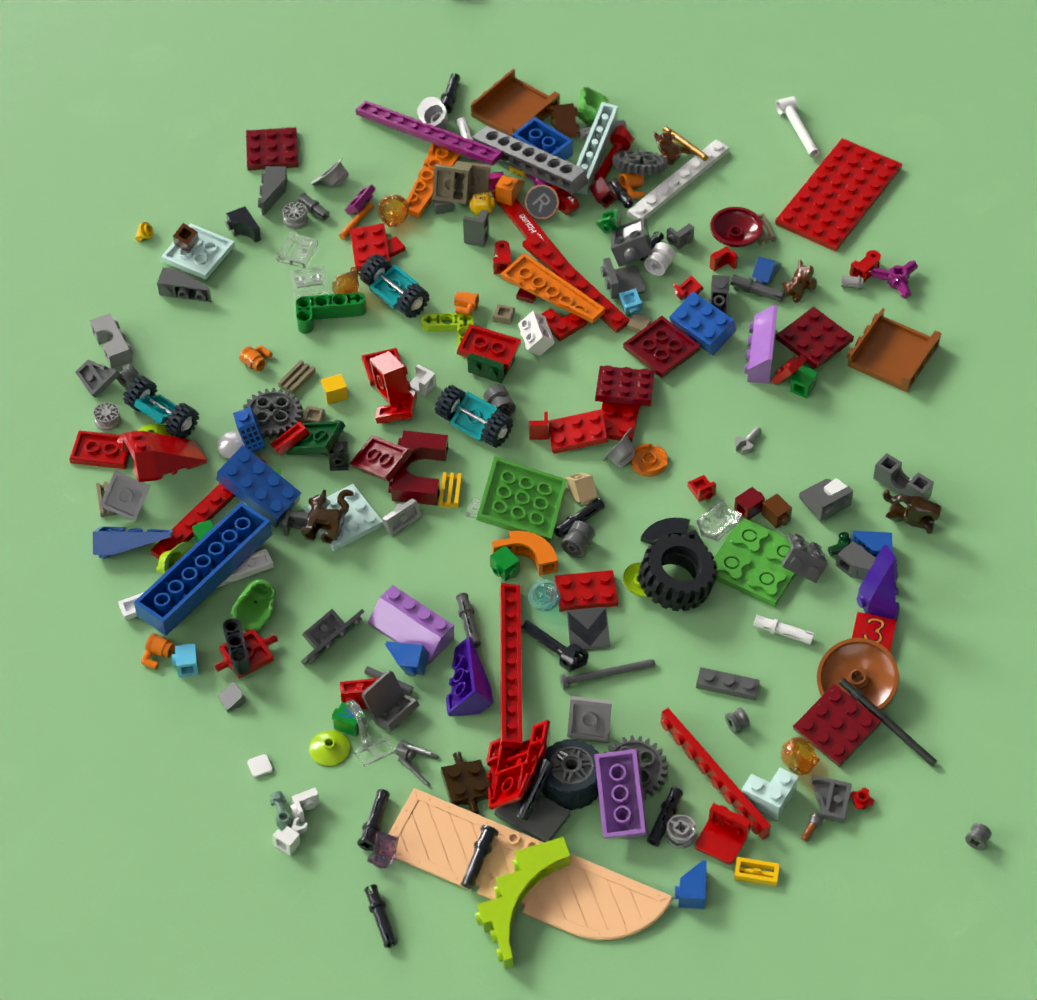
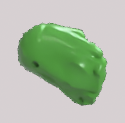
(589, 104)
(254, 605)

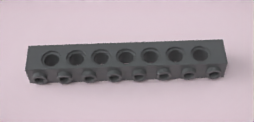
(534, 161)

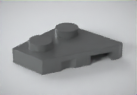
(96, 377)
(831, 797)

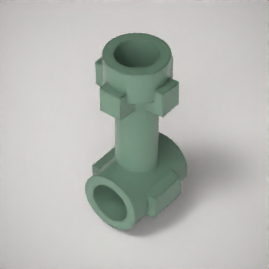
(283, 818)

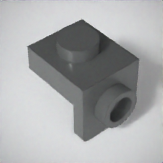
(682, 237)
(293, 519)

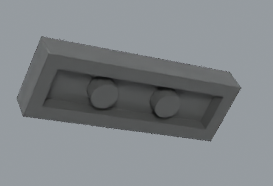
(727, 683)

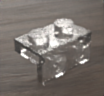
(718, 521)

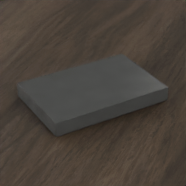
(543, 821)

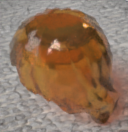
(393, 210)
(346, 282)
(799, 755)

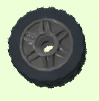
(573, 776)

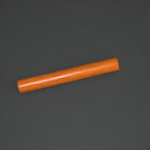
(356, 220)

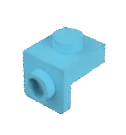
(631, 302)

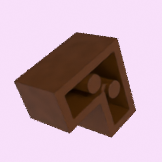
(564, 119)

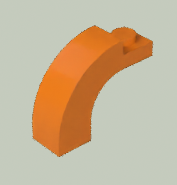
(531, 546)

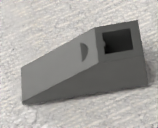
(274, 186)
(181, 285)
(720, 292)
(855, 561)

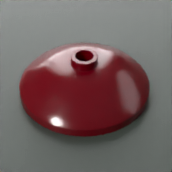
(736, 226)

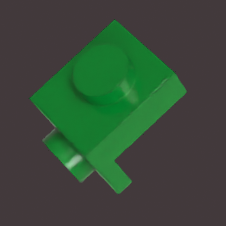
(610, 221)

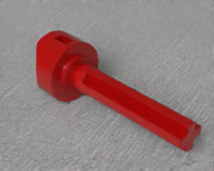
(620, 140)

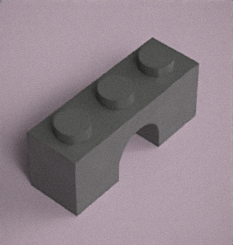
(890, 474)

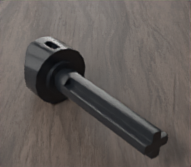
(569, 656)

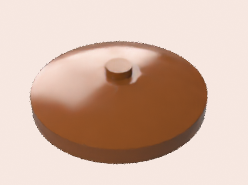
(864, 666)

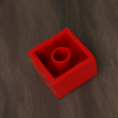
(390, 378)

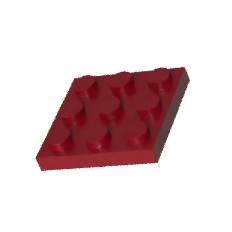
(271, 148)
(814, 337)
(661, 346)
(624, 385)
(837, 725)

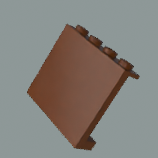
(512, 104)
(892, 352)

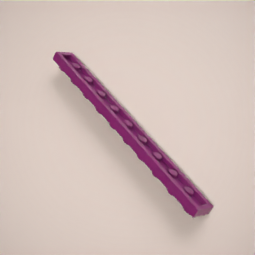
(429, 133)

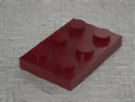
(380, 458)

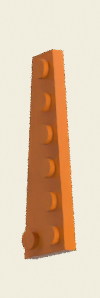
(423, 188)
(542, 282)

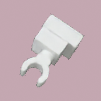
(289, 838)

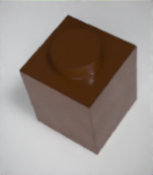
(185, 238)
(776, 511)

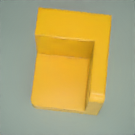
(334, 388)

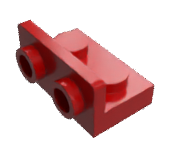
(354, 689)

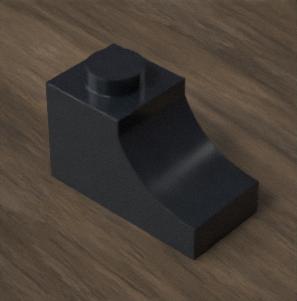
(242, 223)

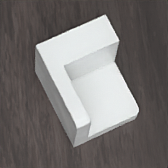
(423, 381)

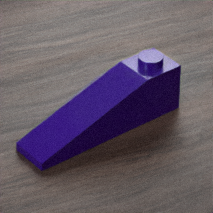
(878, 588)
(470, 685)

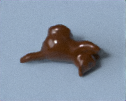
(668, 147)
(801, 281)

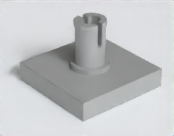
(124, 495)
(589, 718)

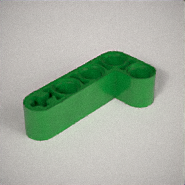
(326, 307)

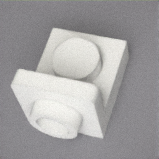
(304, 801)

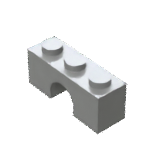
(107, 330)

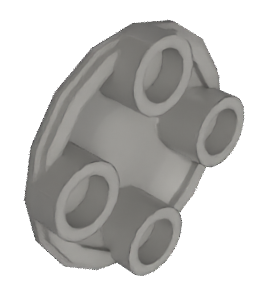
(229, 443)

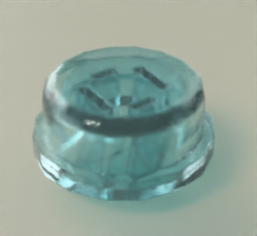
(544, 595)

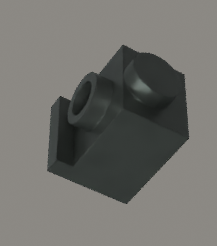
(339, 457)

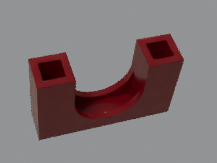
(422, 489)

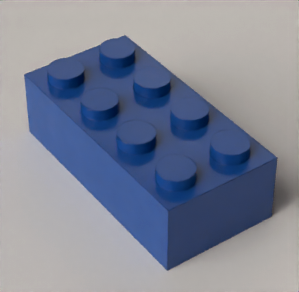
(258, 485)

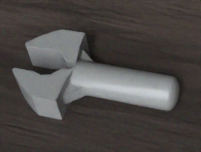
(747, 441)

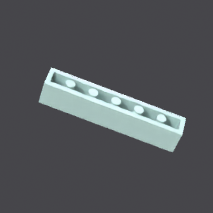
(597, 142)

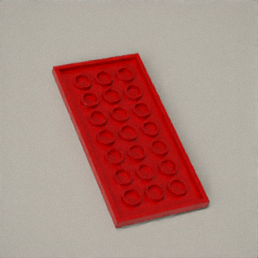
(838, 194)

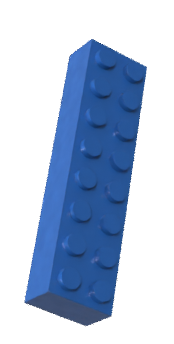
(203, 568)

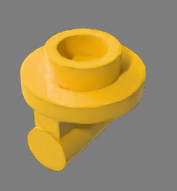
(145, 231)

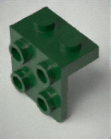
(487, 368)

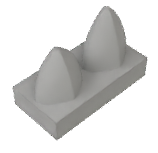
(401, 517)

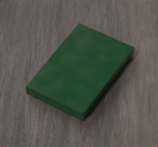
(320, 439)

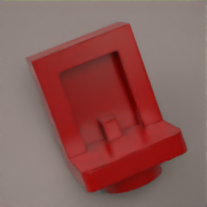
(723, 257)
(687, 287)
(702, 488)

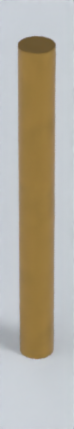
(687, 145)

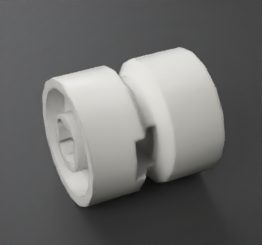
(660, 259)

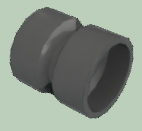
(499, 397)
(578, 539)

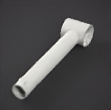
(789, 107)

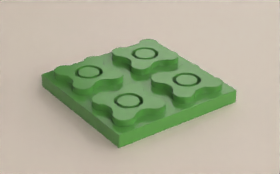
(521, 498)
(752, 562)

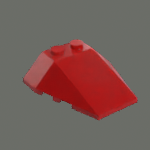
(160, 454)
(515, 768)

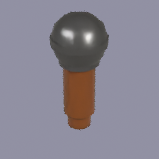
(815, 821)

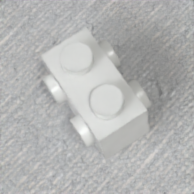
(536, 333)

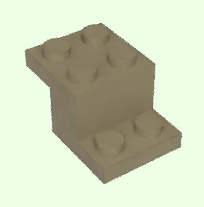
(460, 181)

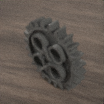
(630, 162)
(275, 411)
(652, 771)

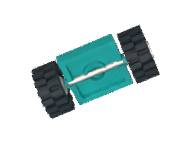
(394, 286)
(142, 398)
(473, 416)

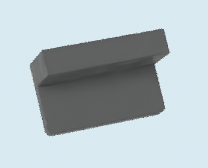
(476, 230)

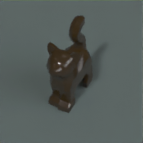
(918, 513)
(324, 518)

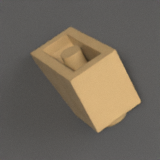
(582, 487)

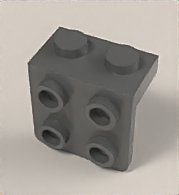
(621, 279)
(821, 503)
(804, 558)
(388, 702)

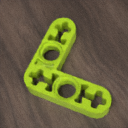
(456, 325)

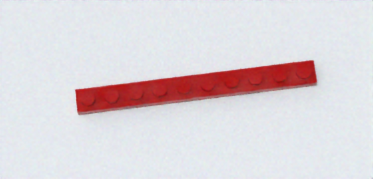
(510, 666)

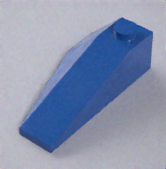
(115, 540)

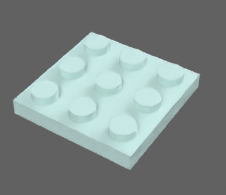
(203, 257)
(358, 521)

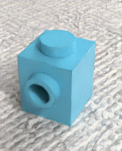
(186, 660)

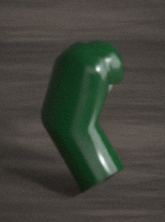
(844, 541)

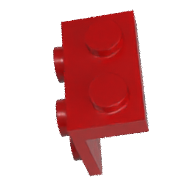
(723, 834)

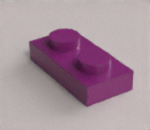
(362, 197)

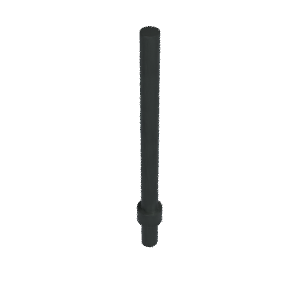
(857, 694)

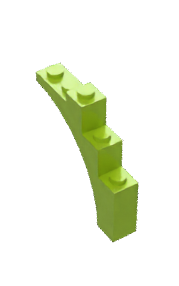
(530, 867)

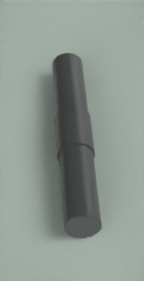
(377, 674)

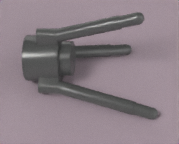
(407, 752)

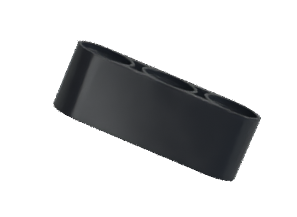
(236, 646)

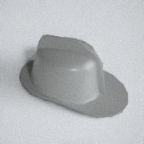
(433, 112)
(333, 176)
(622, 452)

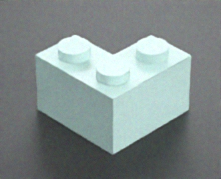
(771, 796)

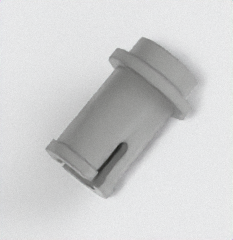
(848, 281)

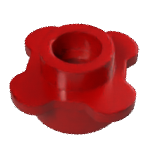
(861, 803)

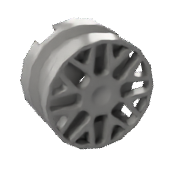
(295, 216)
(106, 417)
(681, 830)

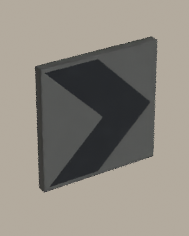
(588, 627)

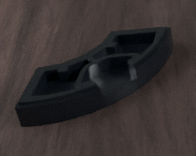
(665, 527)

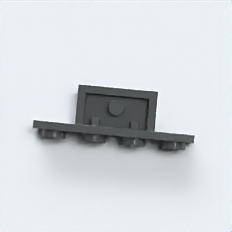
(325, 630)

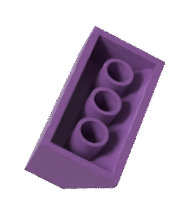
(761, 346)
(411, 622)
(621, 795)

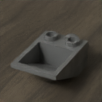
(631, 242)

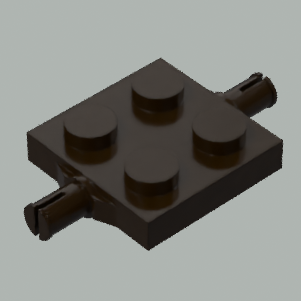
(465, 782)

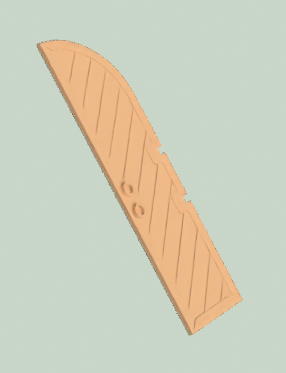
(575, 898)

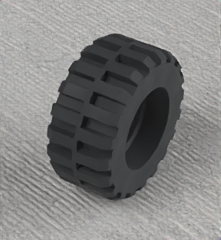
(684, 553)

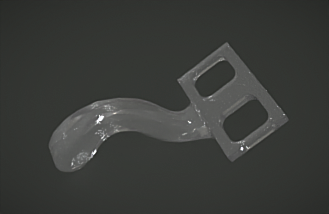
(368, 743)

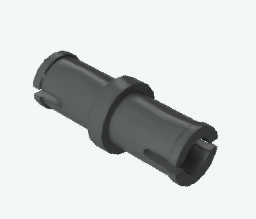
(314, 206)

